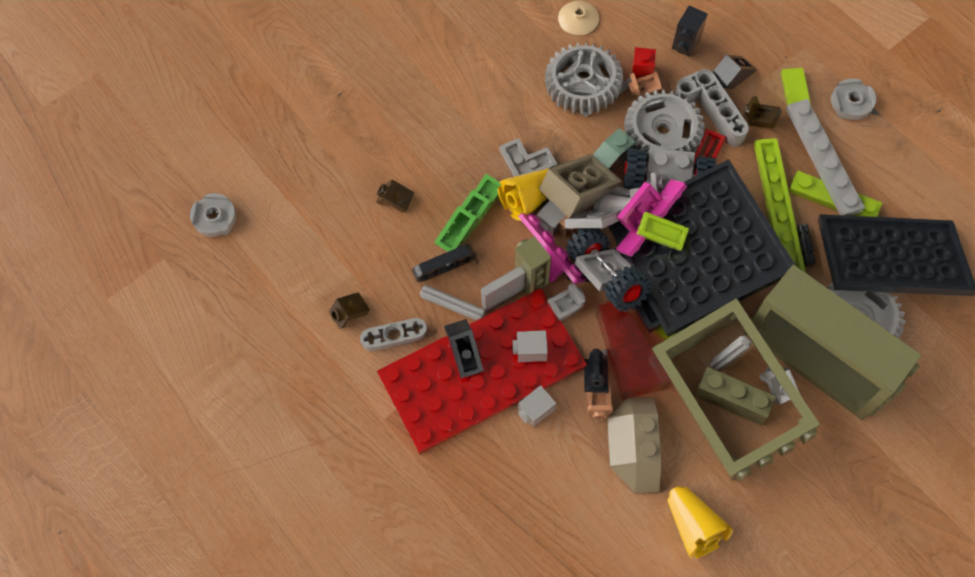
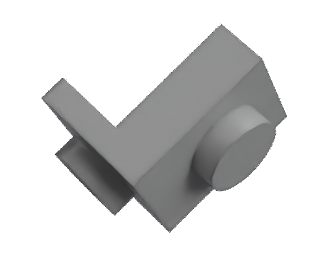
(657, 182)
(567, 302)
(775, 387)

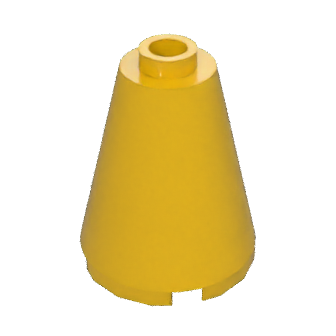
(522, 193)
(697, 522)

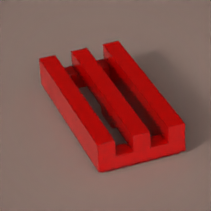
(714, 135)

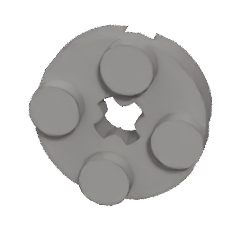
(853, 110)
(213, 227)

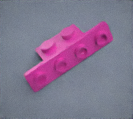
(643, 201)
(559, 257)

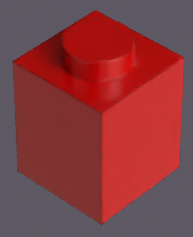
(643, 62)

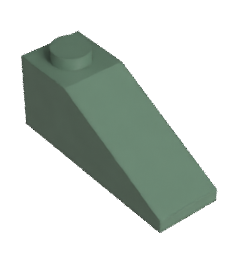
(614, 150)

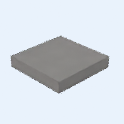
(594, 218)
(503, 289)

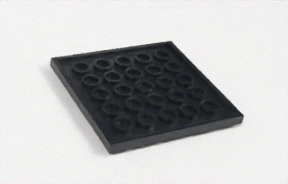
(724, 255)

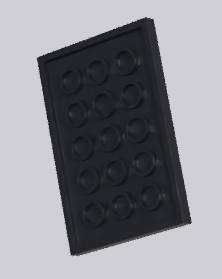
(895, 255)

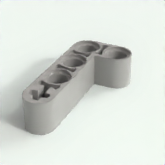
(733, 126)

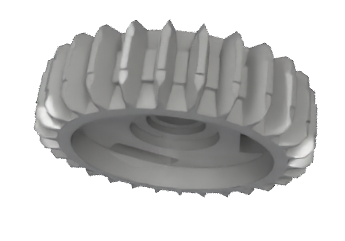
(595, 89)
(672, 115)
(885, 315)

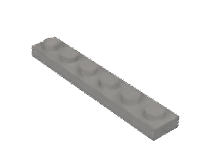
(824, 158)

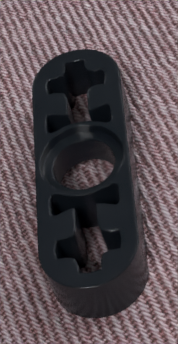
(444, 263)

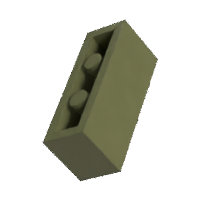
(535, 263)
(735, 396)

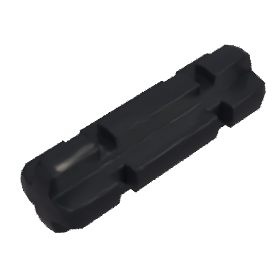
(806, 245)

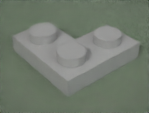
(521, 163)

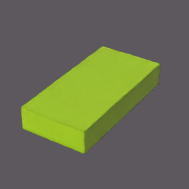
(794, 85)
(662, 231)

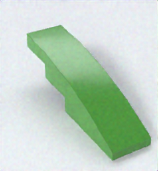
(469, 215)

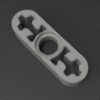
(379, 345)

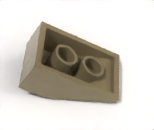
(578, 184)

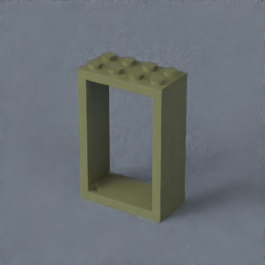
(699, 332)
(834, 344)

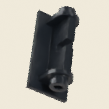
(596, 373)

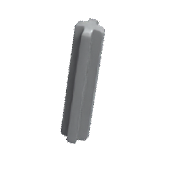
(452, 303)
(730, 353)

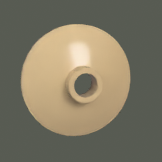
(578, 24)

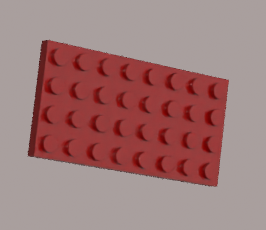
(442, 404)

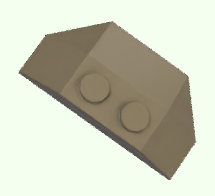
(636, 444)

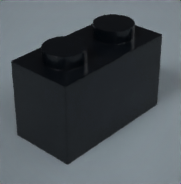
(689, 31)

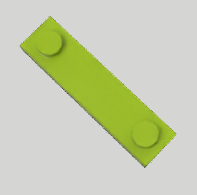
(815, 191)

